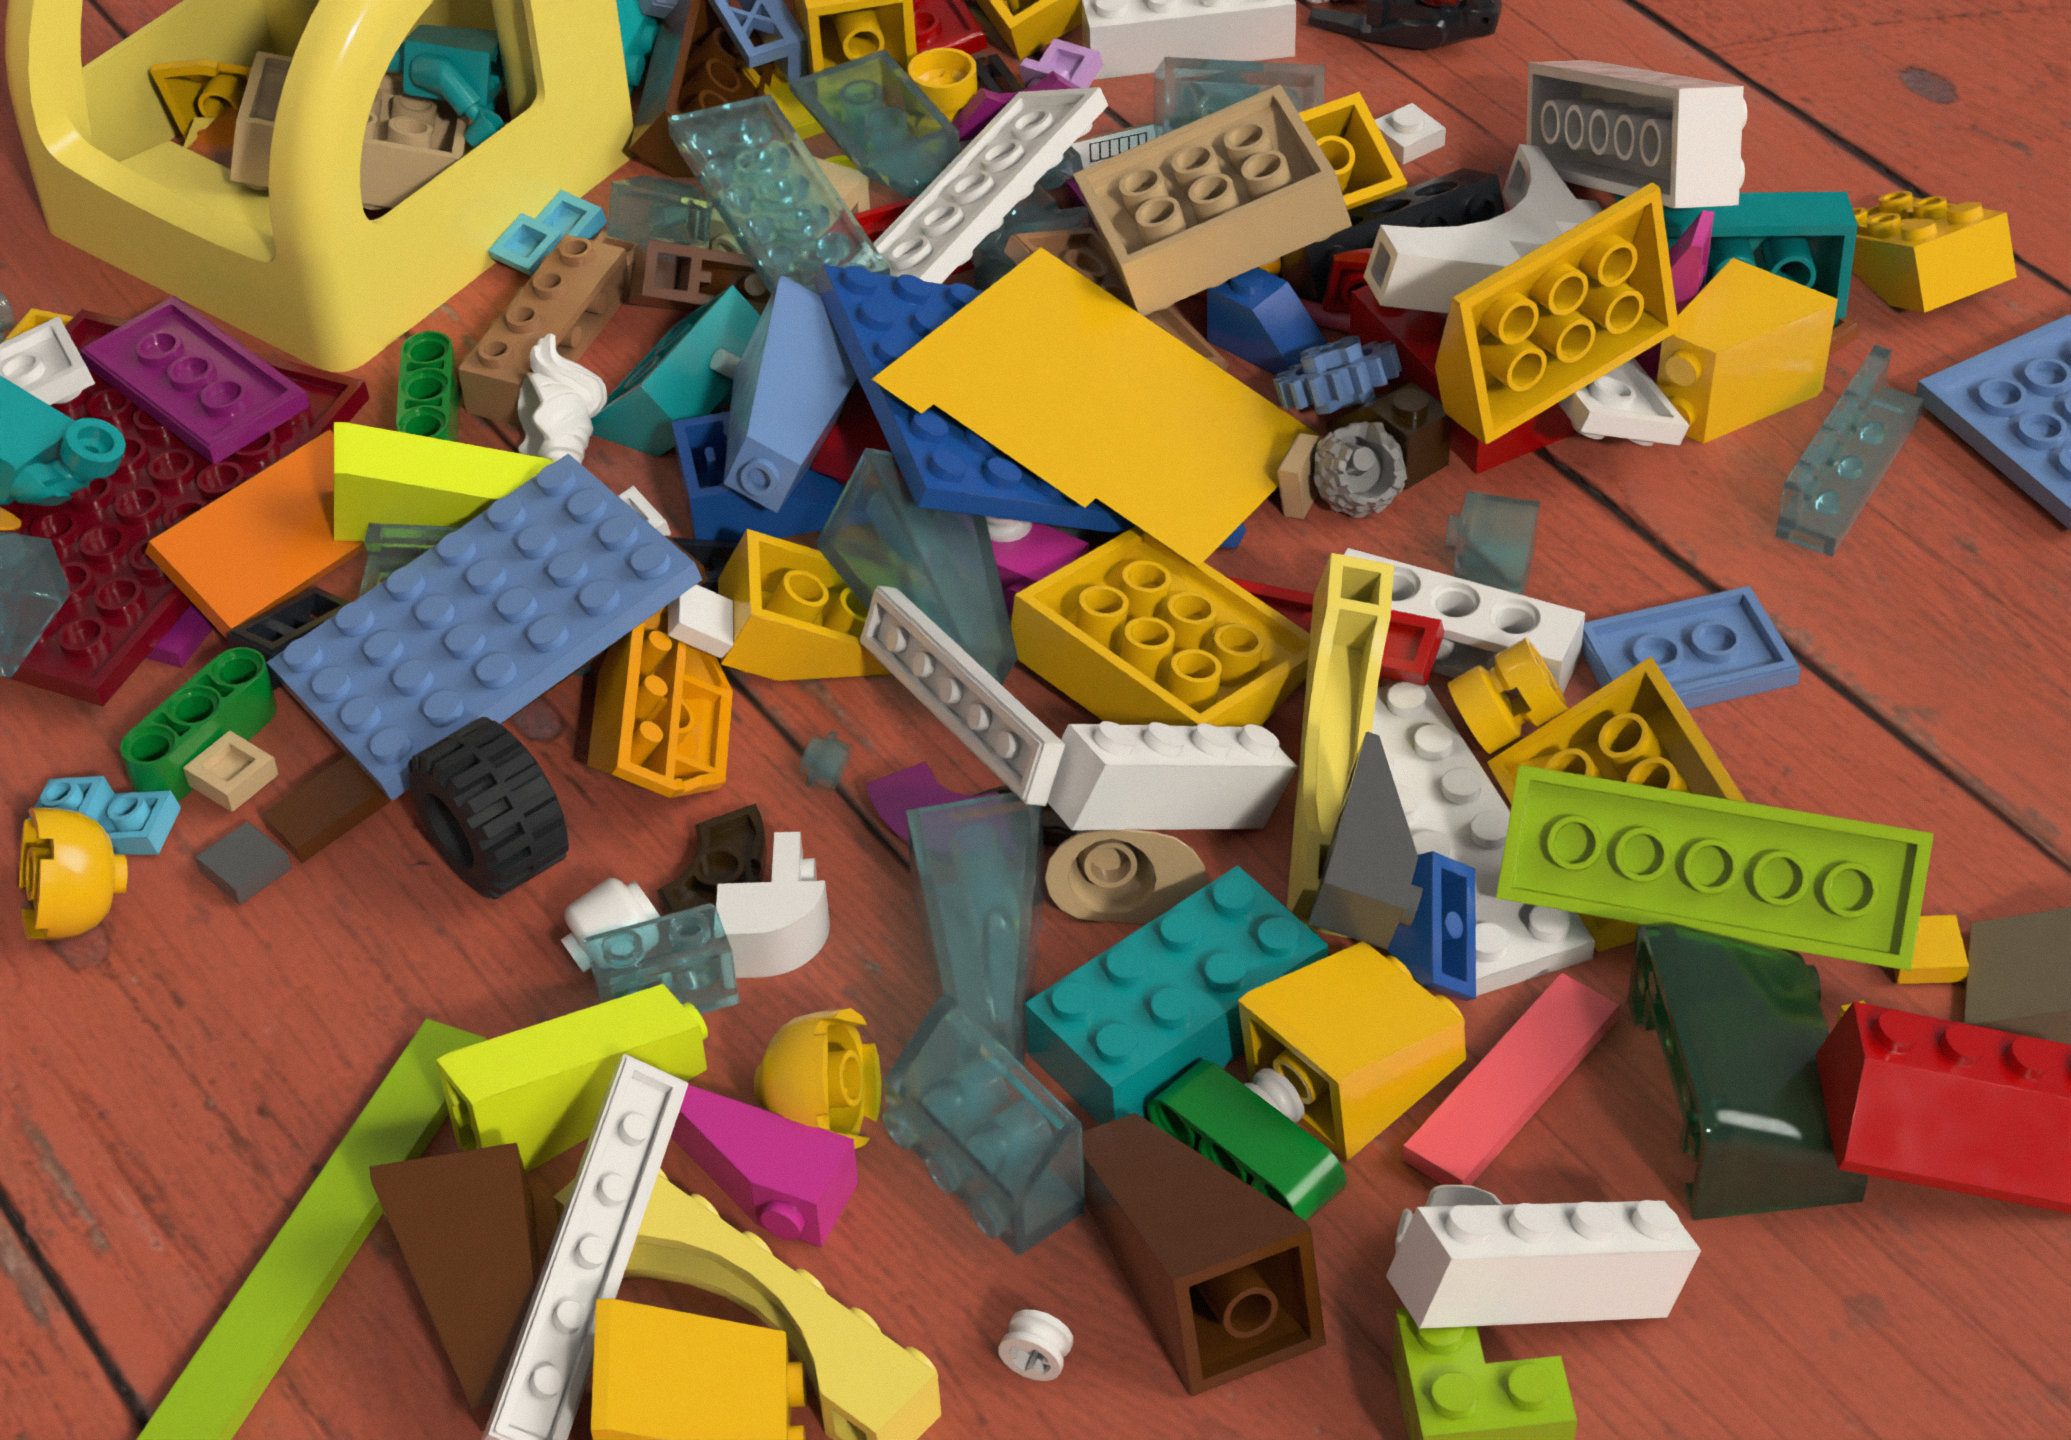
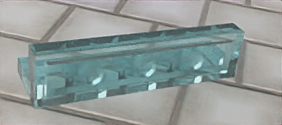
(1847, 458)

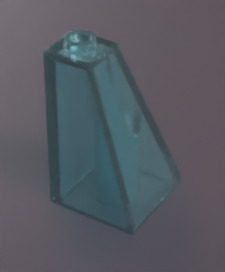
(928, 554)
(981, 906)

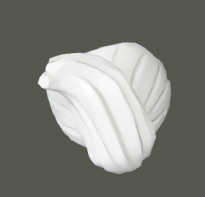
(558, 404)

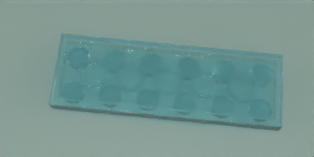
(771, 192)

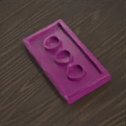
(194, 379)

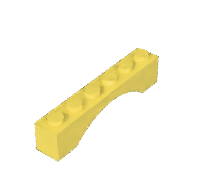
(1340, 697)
(859, 1375)

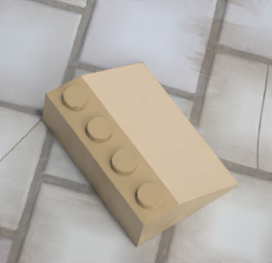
(403, 143)
(1213, 200)

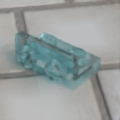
(678, 950)

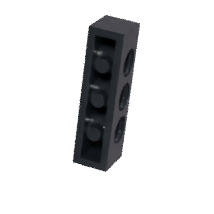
(1444, 201)

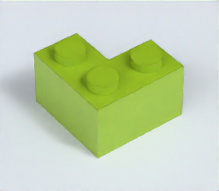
(1458, 1396)

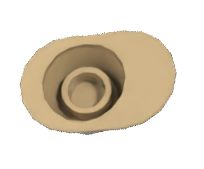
(1122, 875)

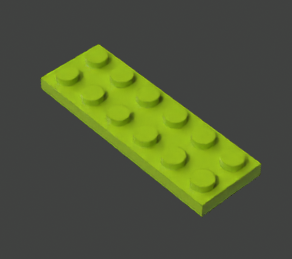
(1715, 866)

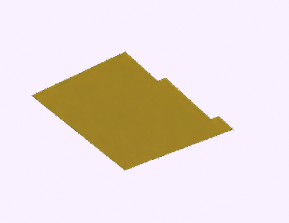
(1102, 405)

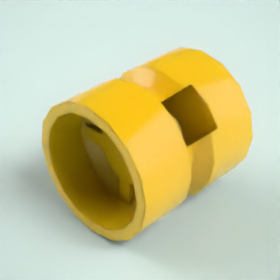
(946, 78)
(1486, 705)

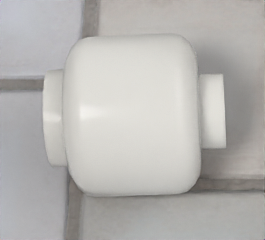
(603, 910)

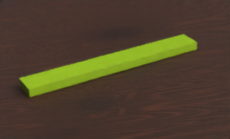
(310, 1250)

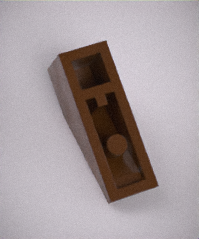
(690, 276)

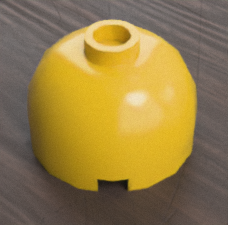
(67, 873)
(822, 1073)

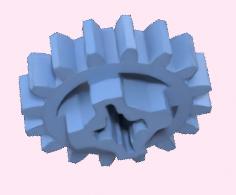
(1337, 375)

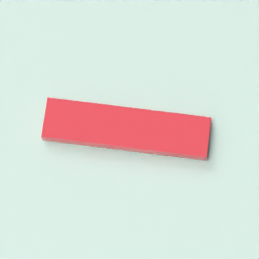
(1511, 1083)

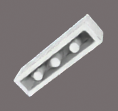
(1140, 33)
(1168, 777)
(1541, 1263)

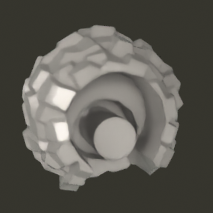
(1359, 469)

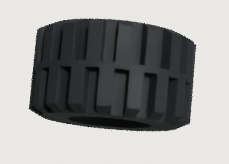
(488, 807)

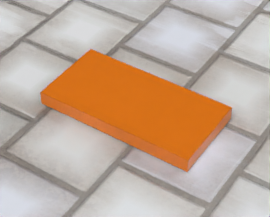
(258, 540)

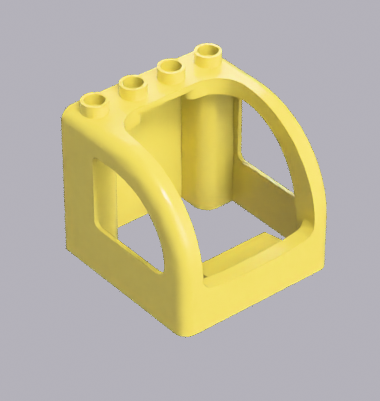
(304, 257)

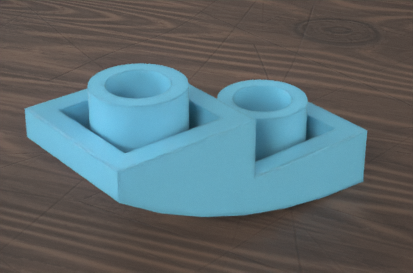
(134, 820)

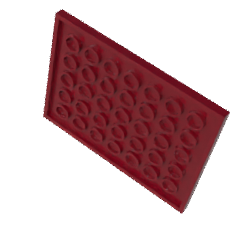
(100, 535)

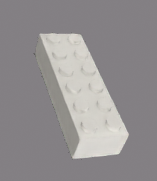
(1637, 127)

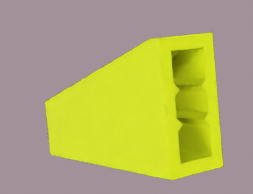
(417, 479)
(551, 1077)

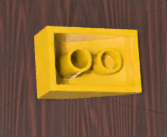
(792, 613)

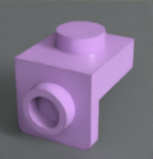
(1065, 58)

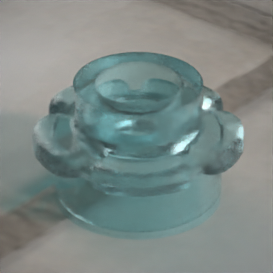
(825, 761)

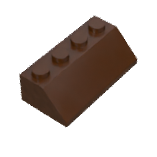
(689, 71)

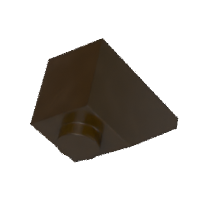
(1414, 422)

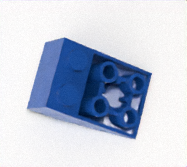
(724, 513)

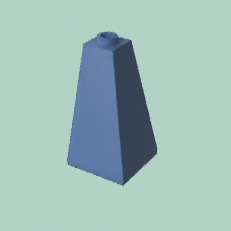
(785, 395)

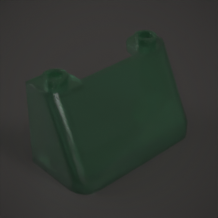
(1742, 1060)

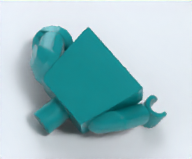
(457, 68)
(49, 453)

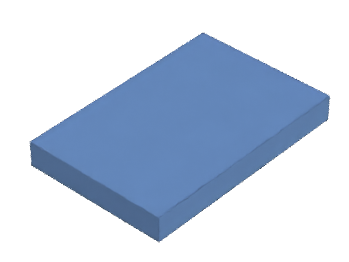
(1704, 646)

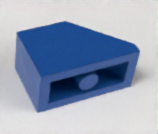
(1260, 321)
(1442, 937)

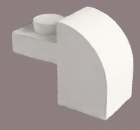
(776, 922)

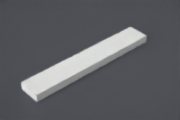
(963, 695)
(587, 1254)

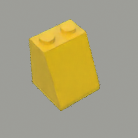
(855, 28)
(1355, 149)
(1745, 350)
(1352, 1042)
(690, 1377)

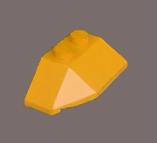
(661, 713)

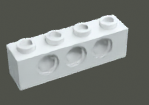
(1485, 620)

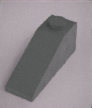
(1369, 858)

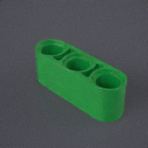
(428, 387)
(223, 696)
(1248, 1138)

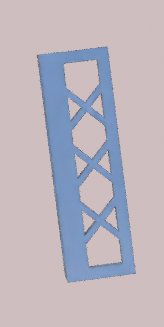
(776, 27)

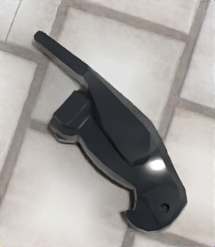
(1414, 22)

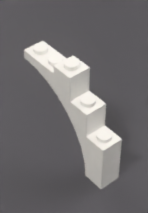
(1434, 264)

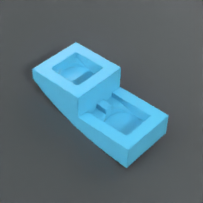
(531, 239)

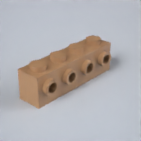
(567, 297)

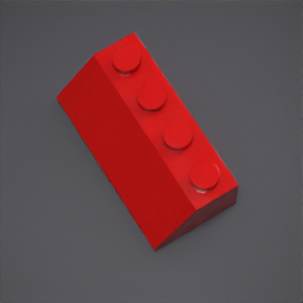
(1949, 1105)

